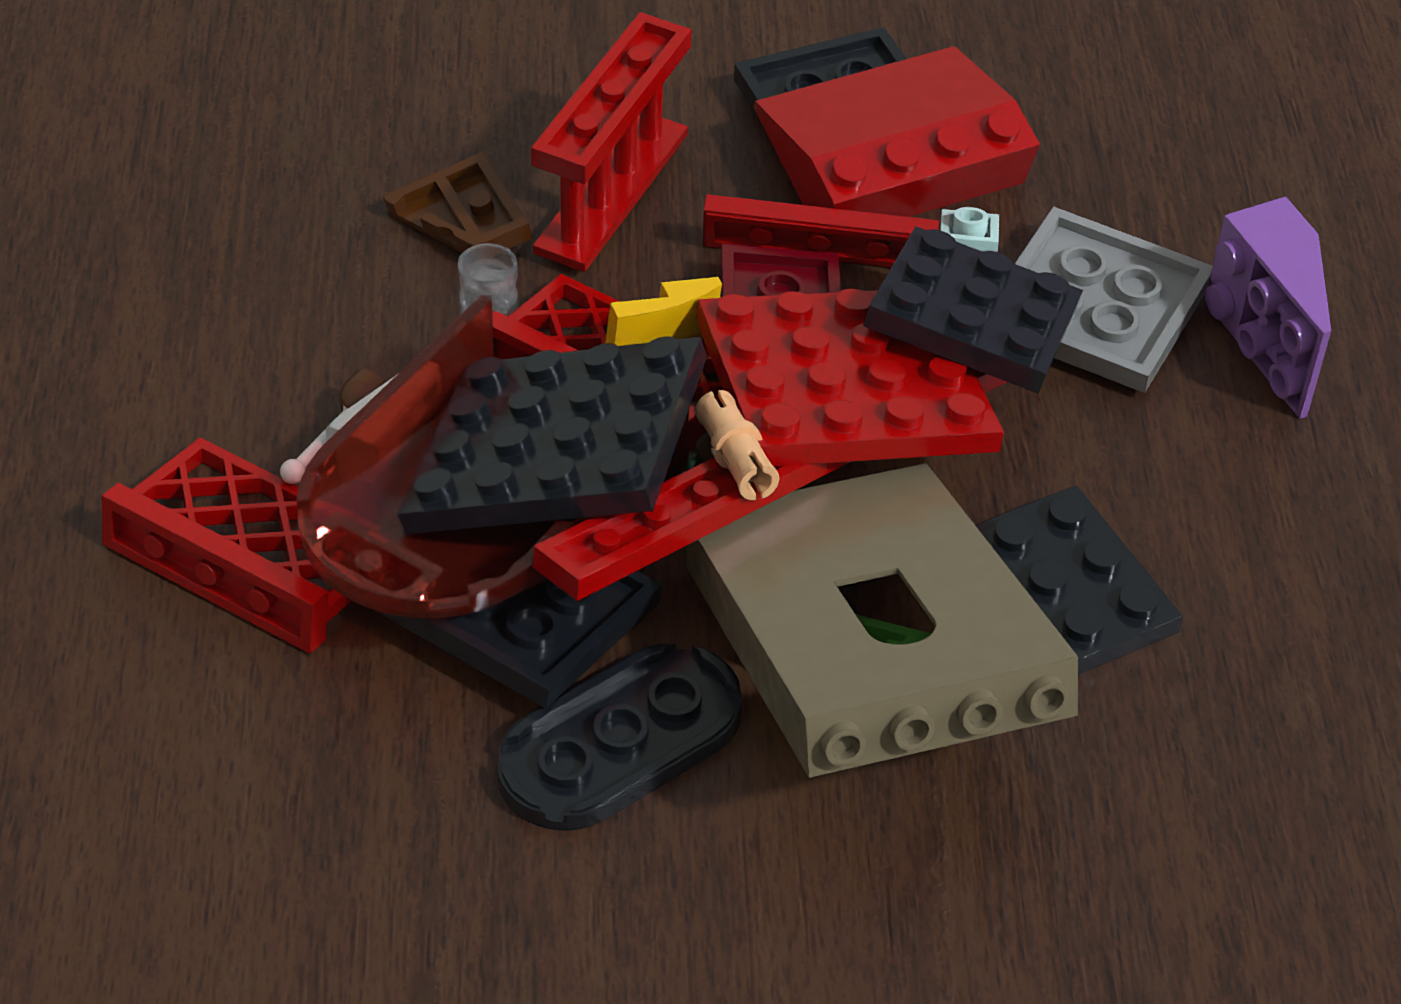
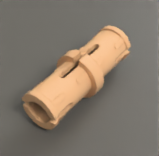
(737, 445)

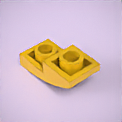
(668, 315)

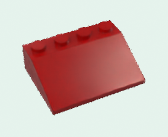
(901, 136)

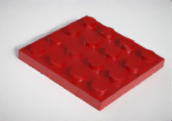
(837, 389)

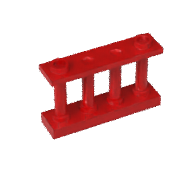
(610, 140)

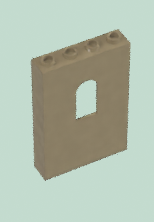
(832, 685)

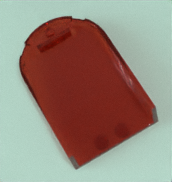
(364, 472)

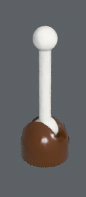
(352, 391)

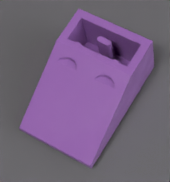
(1273, 296)

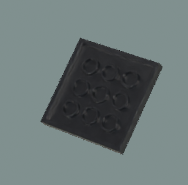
(556, 436)

